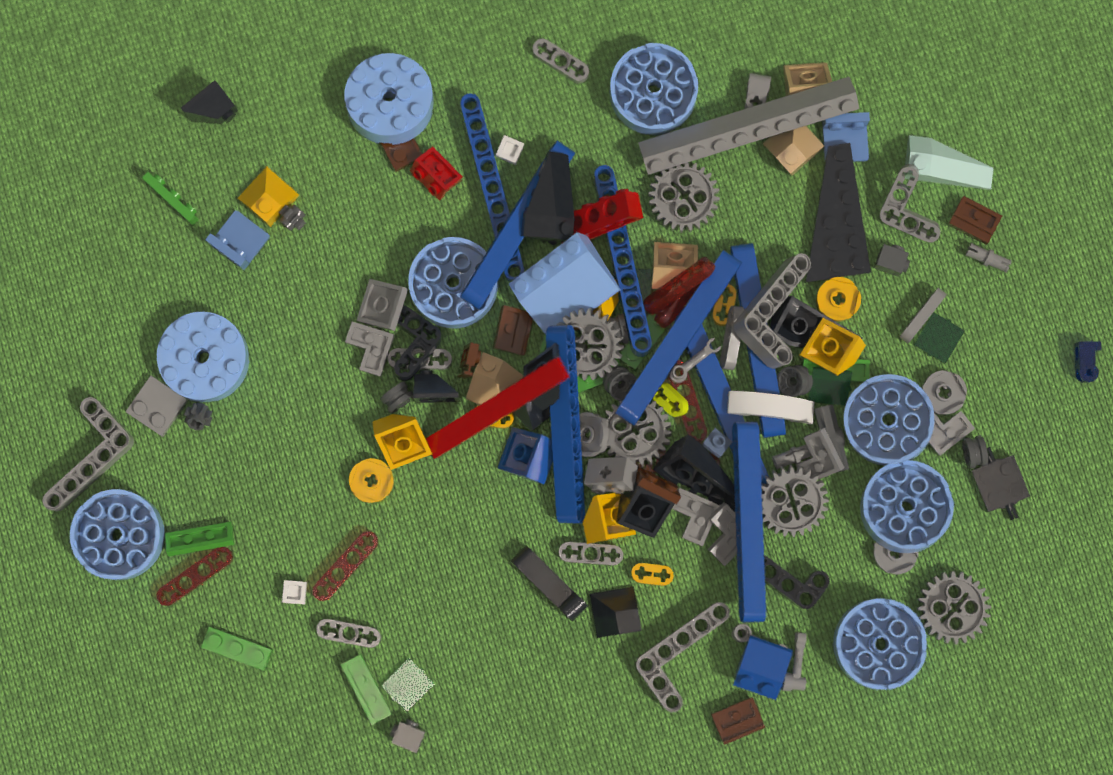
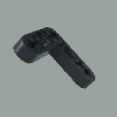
(421, 341)

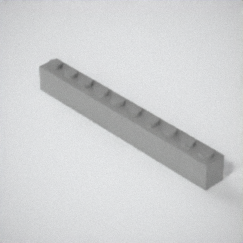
(749, 125)

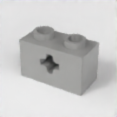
(610, 475)

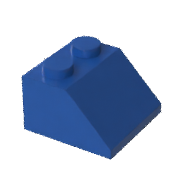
(527, 455)
(762, 667)

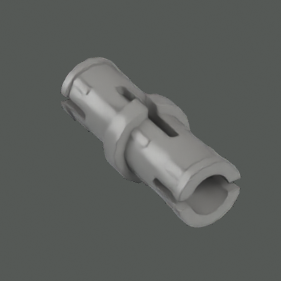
(988, 257)
(792, 456)

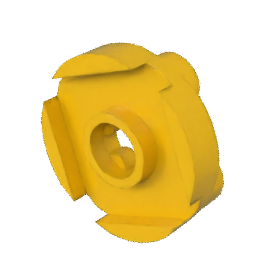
(848, 292)
(382, 475)

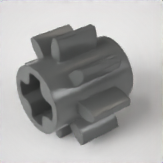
(292, 217)
(198, 416)

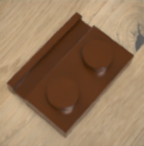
(402, 154)
(975, 220)
(513, 330)
(469, 358)
(657, 485)
(738, 720)

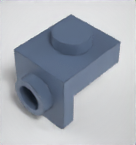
(717, 443)

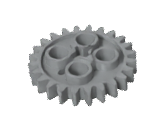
(668, 208)
(587, 324)
(645, 449)
(811, 494)
(939, 593)

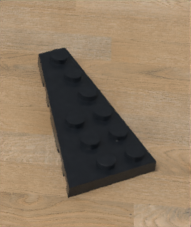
(838, 232)

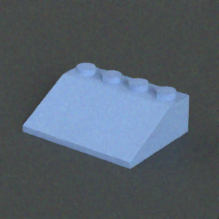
(565, 282)

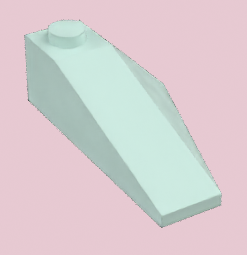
(946, 165)

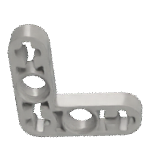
(898, 207)

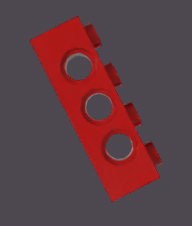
(608, 214)

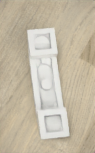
(771, 406)

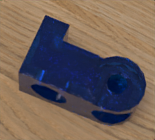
(1085, 360)

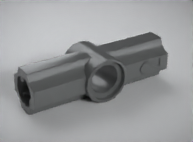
(827, 419)

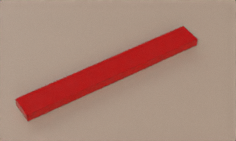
(497, 407)

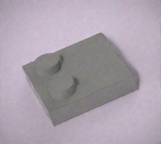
(382, 304)
(156, 406)

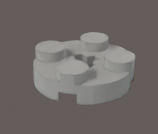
(948, 381)
(599, 434)
(890, 564)

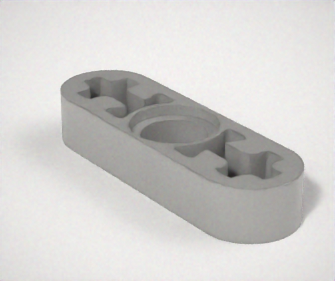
(577, 64)
(923, 315)
(731, 340)
(436, 354)
(574, 546)
(331, 635)

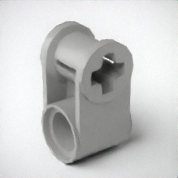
(757, 89)

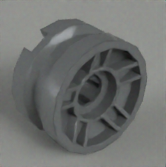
(620, 323)
(611, 384)
(794, 387)
(397, 397)
(975, 452)

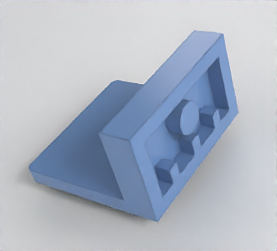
(848, 129)
(239, 240)

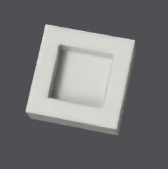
(510, 150)
(294, 592)

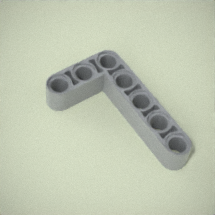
(757, 322)
(93, 458)
(675, 649)

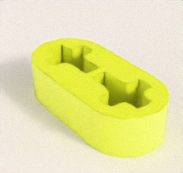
(671, 396)

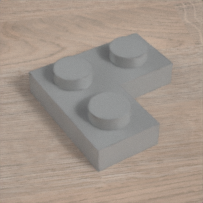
(376, 344)
(951, 432)
(825, 457)
(699, 511)
(725, 546)

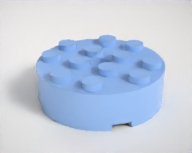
(389, 77)
(660, 110)
(429, 276)
(180, 353)
(895, 442)
(140, 529)
(902, 529)
(856, 647)

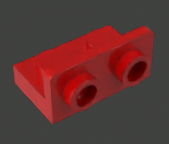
(435, 173)

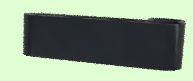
(549, 583)
(798, 587)

